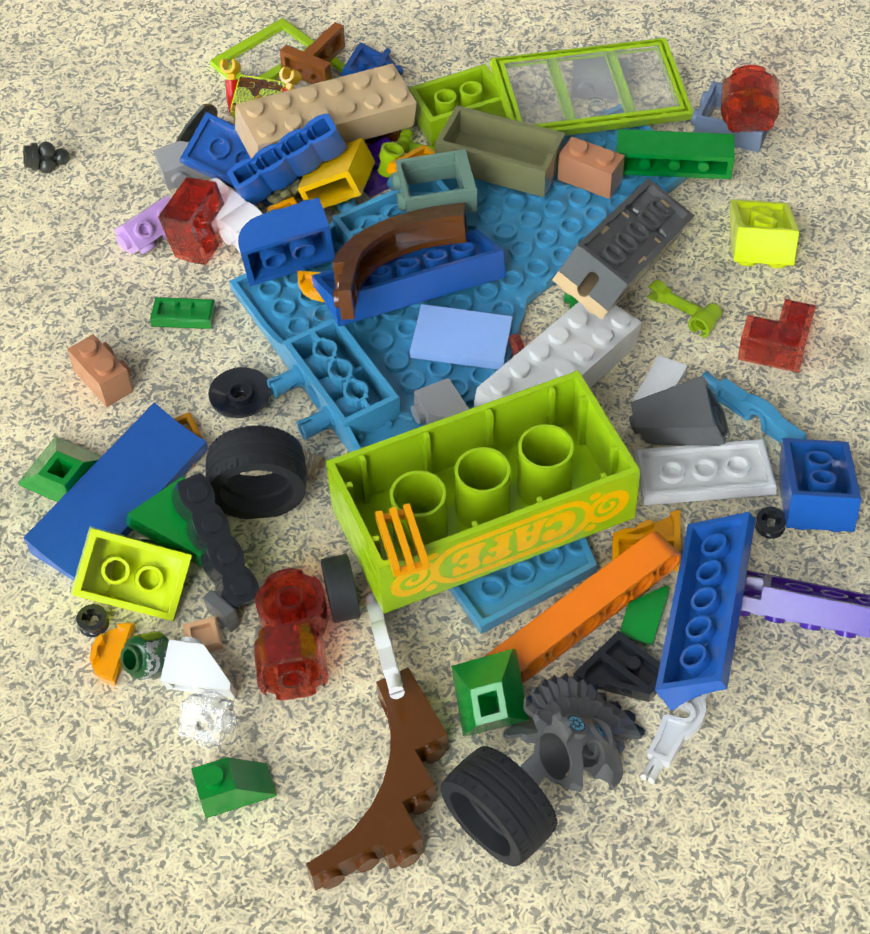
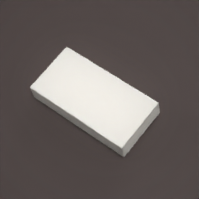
(662, 375)

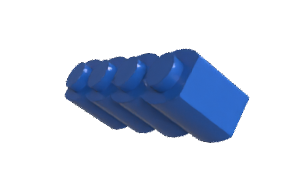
(282, 162)

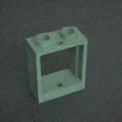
(433, 168)

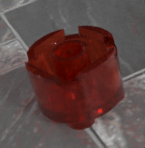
(750, 99)
(292, 597)
(290, 660)

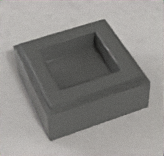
(222, 610)

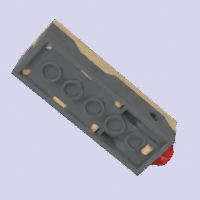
(622, 248)

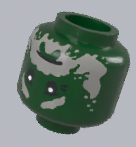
(144, 655)

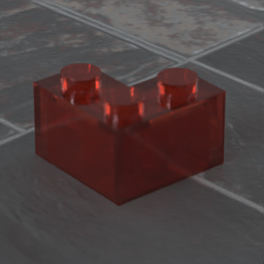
(189, 220)
(779, 342)

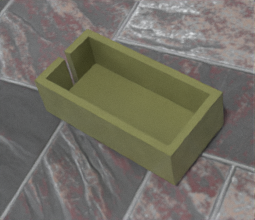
(504, 149)

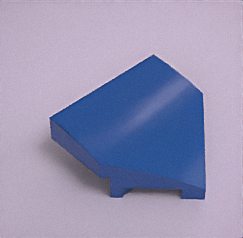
(367, 58)

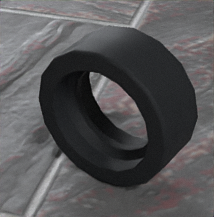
(340, 588)

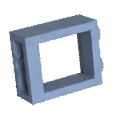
(706, 124)

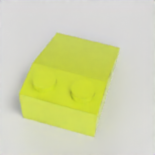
(763, 233)
(130, 574)

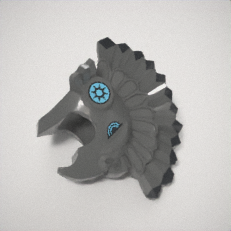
(574, 733)

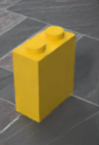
(340, 177)

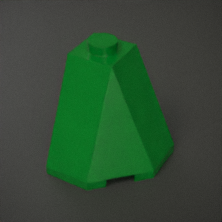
(162, 524)

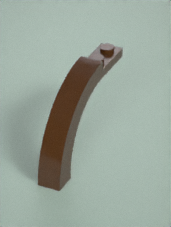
(388, 241)

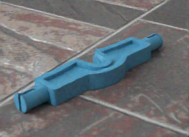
(749, 405)

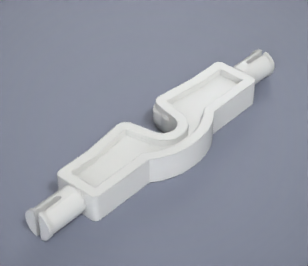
(385, 648)
(672, 734)

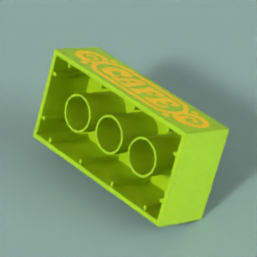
(486, 488)

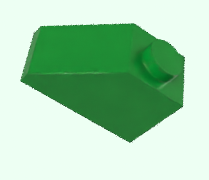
(232, 784)

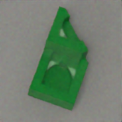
(644, 616)

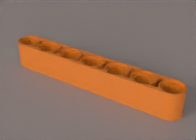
(591, 604)

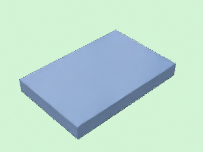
(461, 337)

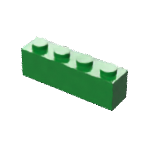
(676, 153)

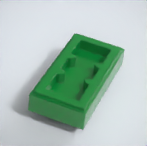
(183, 313)

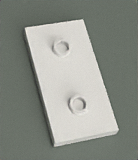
(704, 472)

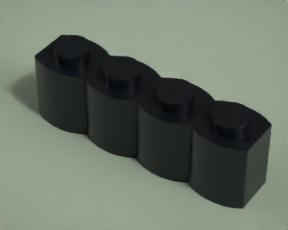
(210, 534)

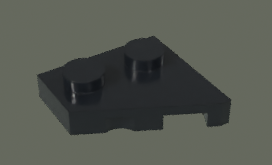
(622, 669)

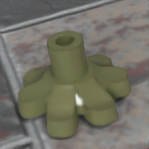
(281, 195)

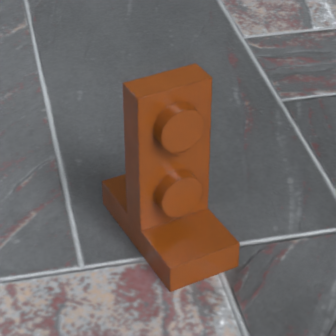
(315, 60)

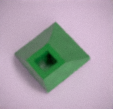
(58, 469)
(489, 692)

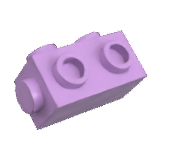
(142, 229)

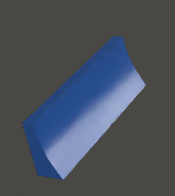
(420, 276)
(128, 474)
(705, 609)

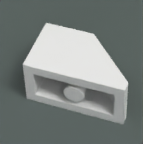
(193, 669)

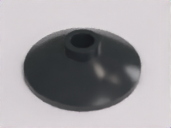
(237, 383)

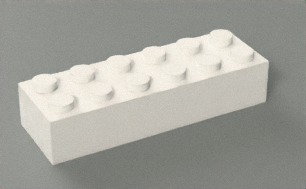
(568, 345)

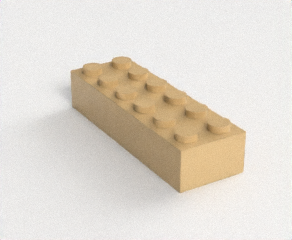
(358, 104)

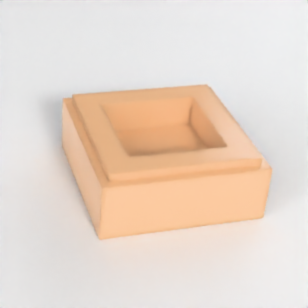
(206, 631)

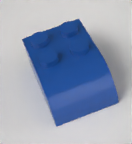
(285, 241)
(818, 485)

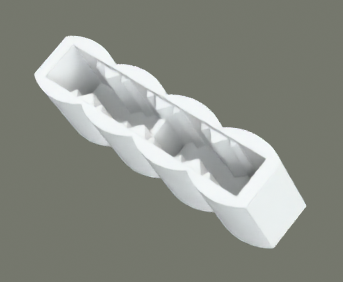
(233, 214)

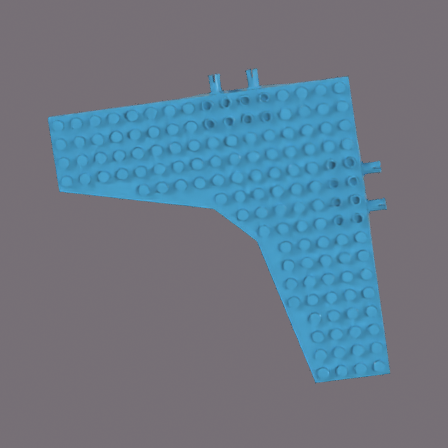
(364, 370)

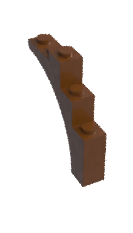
(407, 788)

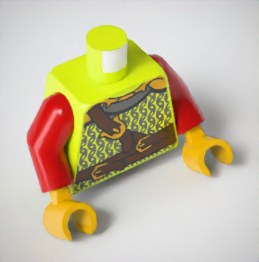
(251, 88)

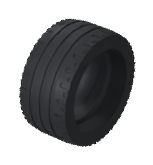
(252, 450)
(499, 805)

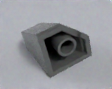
(681, 416)

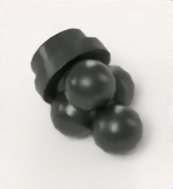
(44, 156)

